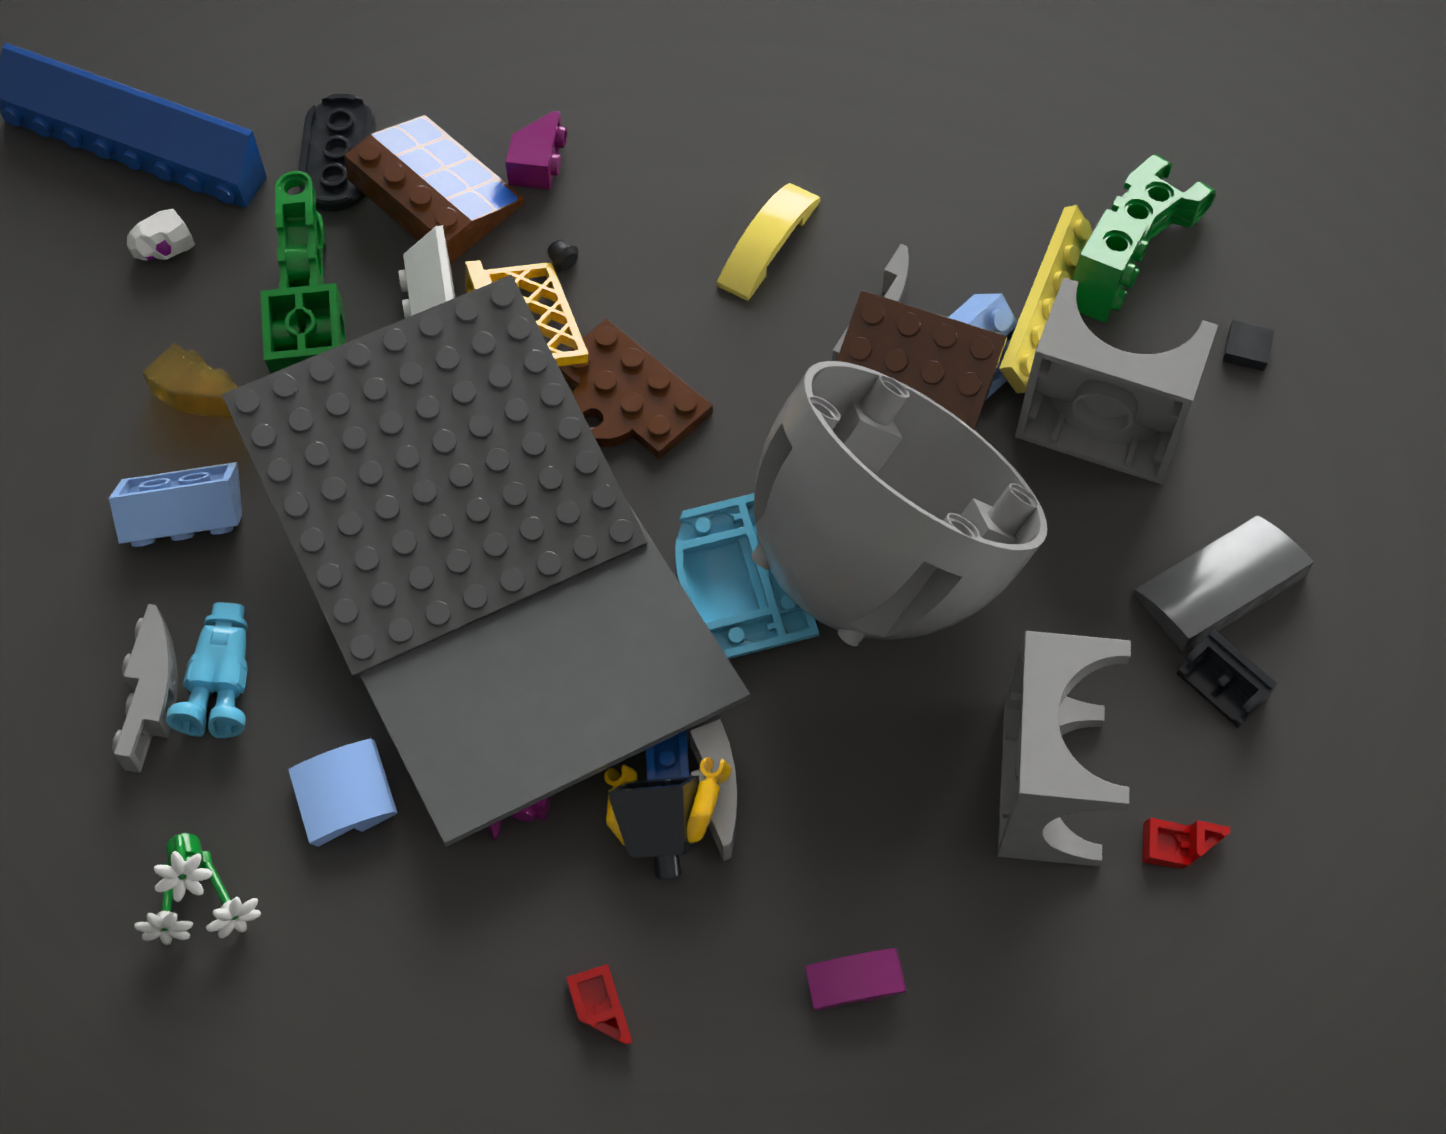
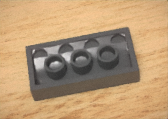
(1223, 581)

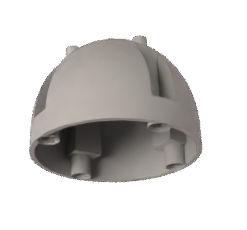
(887, 508)

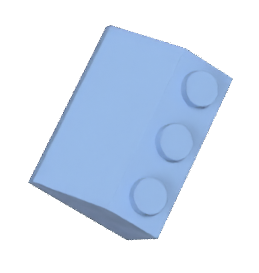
(177, 504)

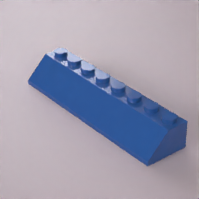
(129, 126)

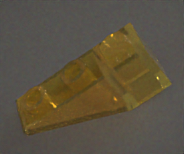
(188, 383)

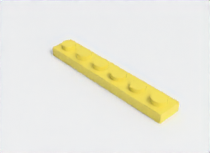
(1058, 263)

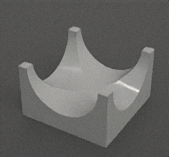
(1108, 401)
(1037, 768)

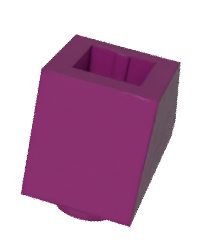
(535, 154)

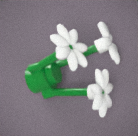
(183, 870)

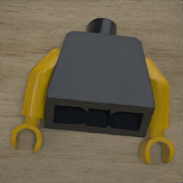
(663, 814)

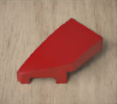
(1179, 844)
(598, 1003)

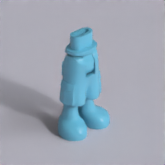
(219, 668)

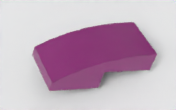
(855, 979)

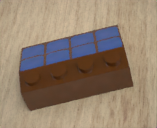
(429, 182)

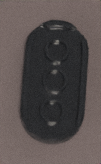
(327, 136)

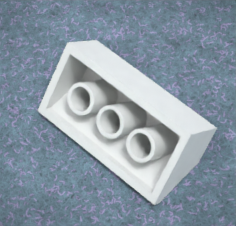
(427, 273)

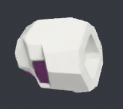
(159, 236)

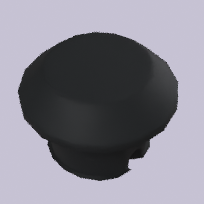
(562, 255)

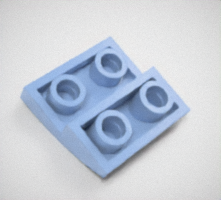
(342, 791)

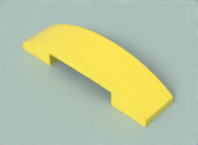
(764, 238)

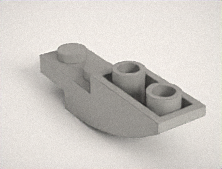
(154, 682)

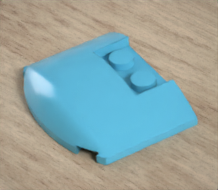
(729, 590)

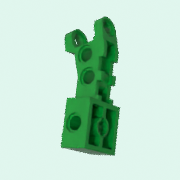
(1123, 235)
(304, 312)

